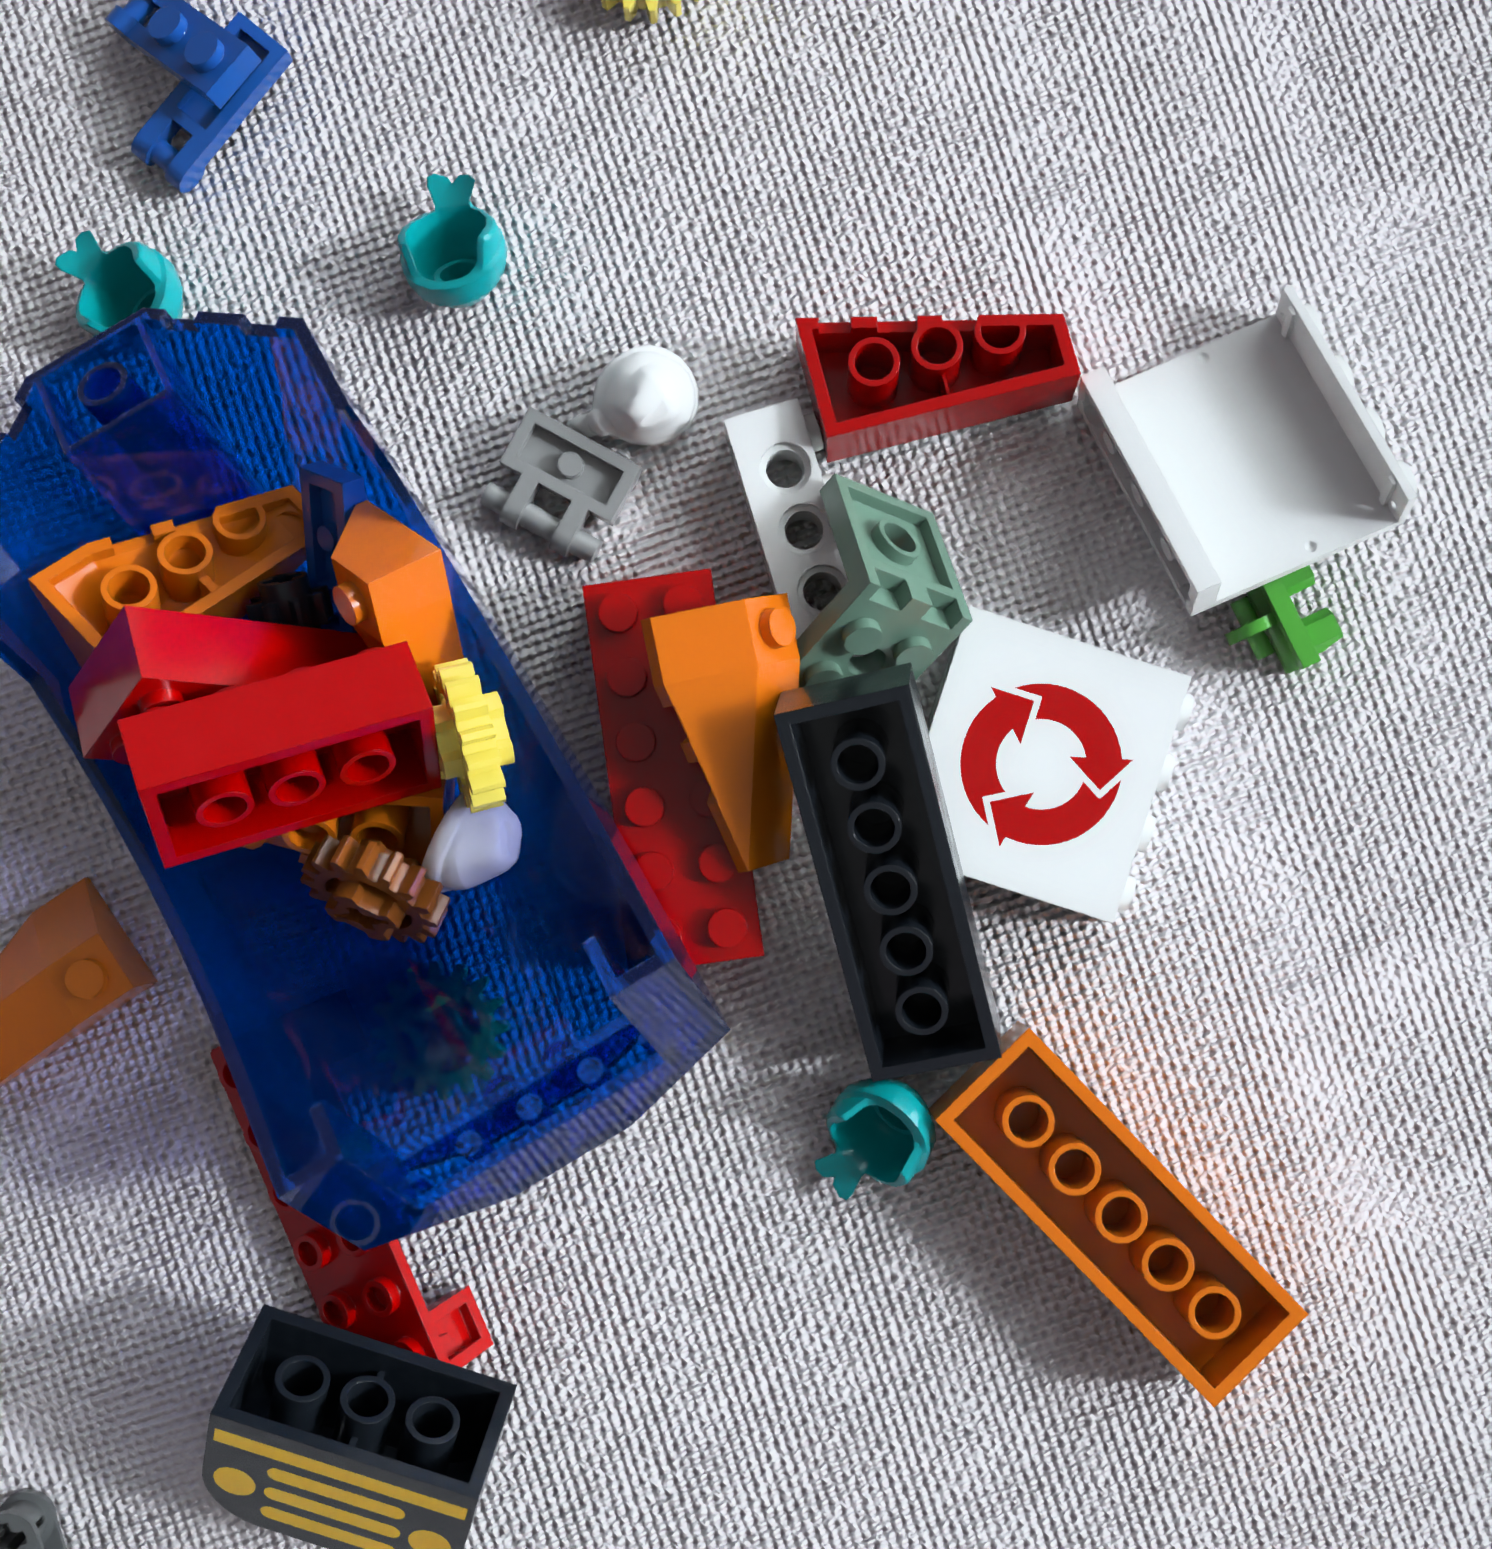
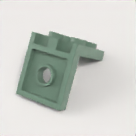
(899, 590)

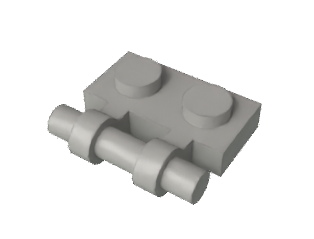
(570, 467)

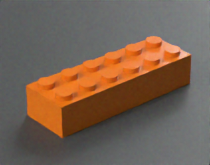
(1118, 1213)

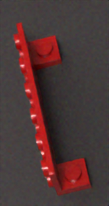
(371, 1288)

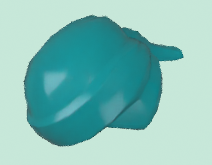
(455, 250)
(120, 282)
(879, 1133)

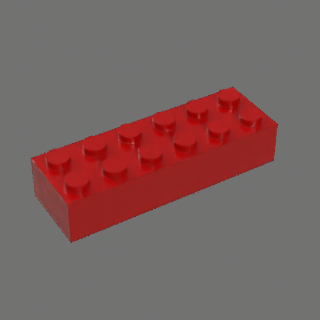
(653, 788)

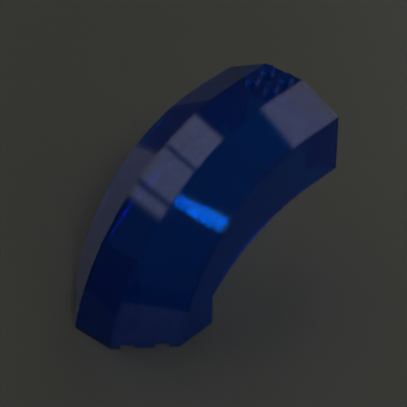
(370, 1069)

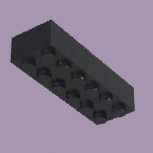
(889, 871)

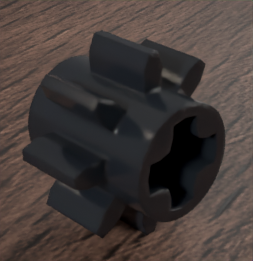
(291, 601)

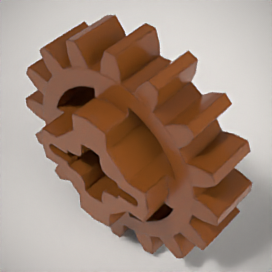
(375, 889)

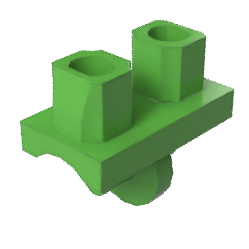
(1290, 637)

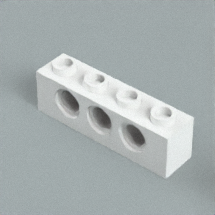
(755, 444)

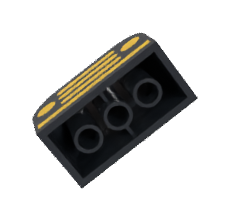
(351, 1438)

